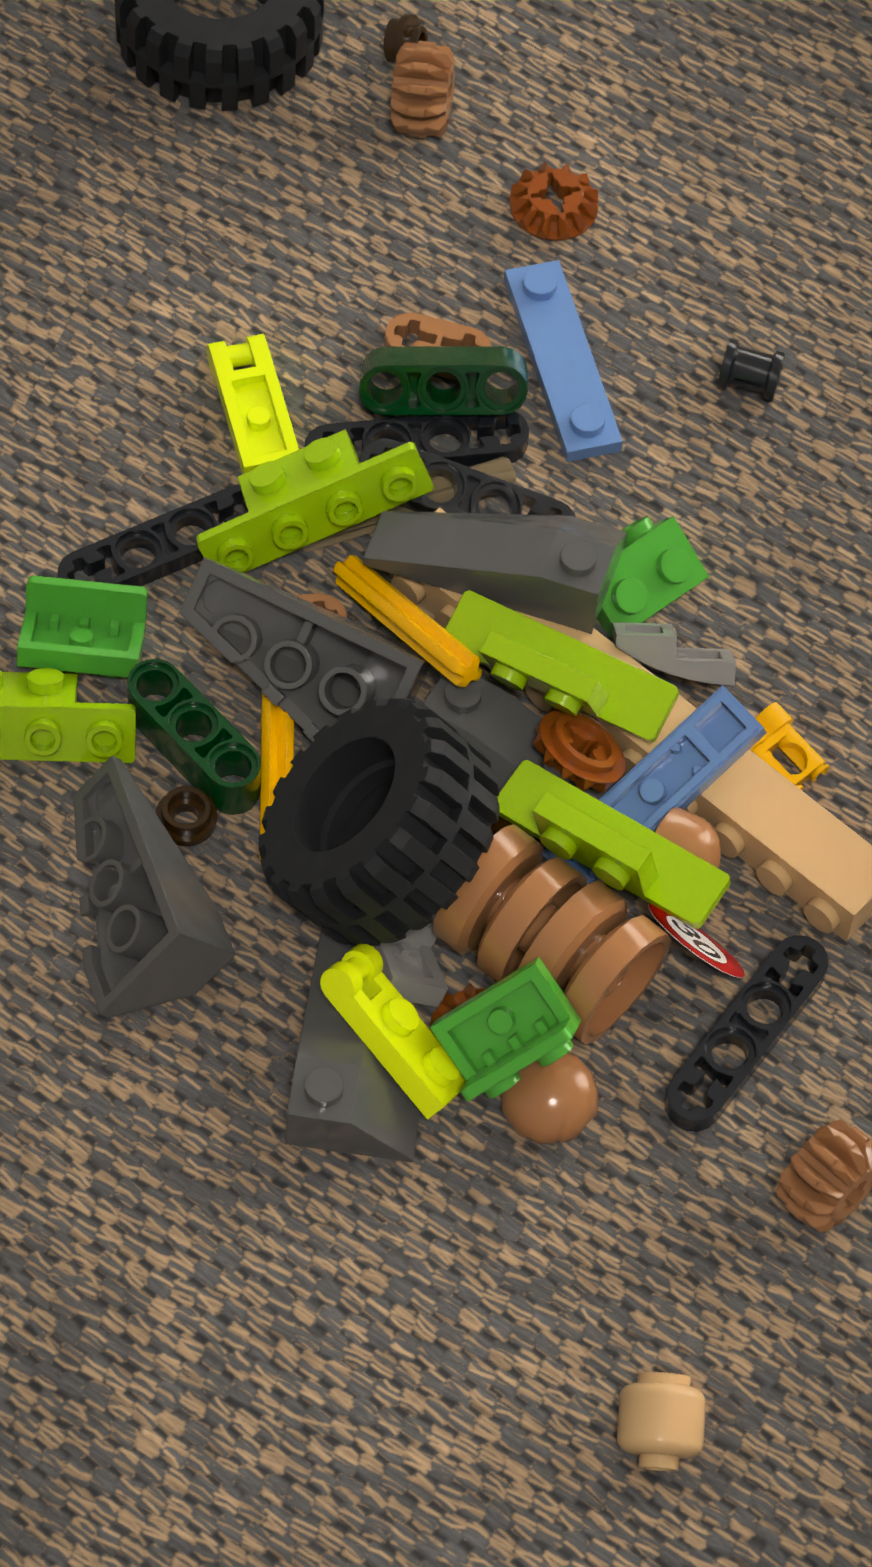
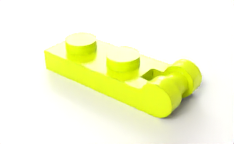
(252, 401)
(391, 1029)

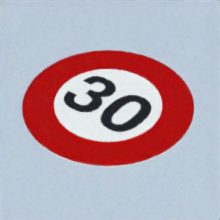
(698, 943)

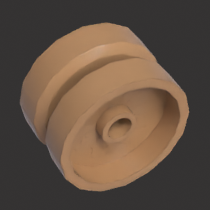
(507, 902)
(599, 956)

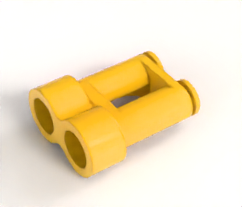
(783, 736)

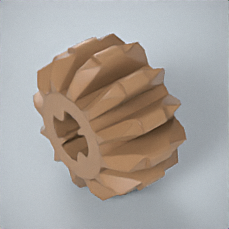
(422, 89)
(828, 1176)

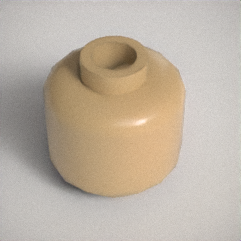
(661, 1420)

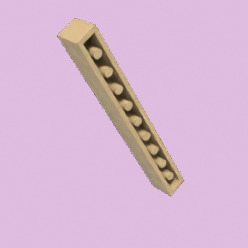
(751, 806)

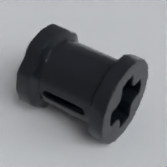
(750, 369)

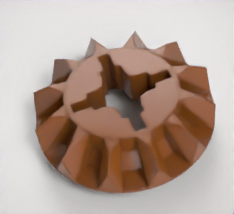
(540, 216)
(569, 740)

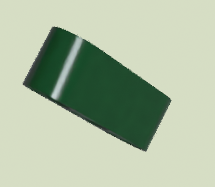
(419, 397)
(189, 713)

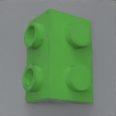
(650, 573)
(82, 626)
(507, 1030)

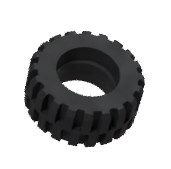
(219, 57)
(379, 822)

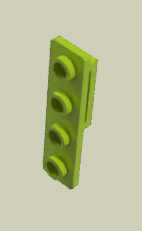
(311, 498)
(562, 668)
(48, 724)
(612, 845)

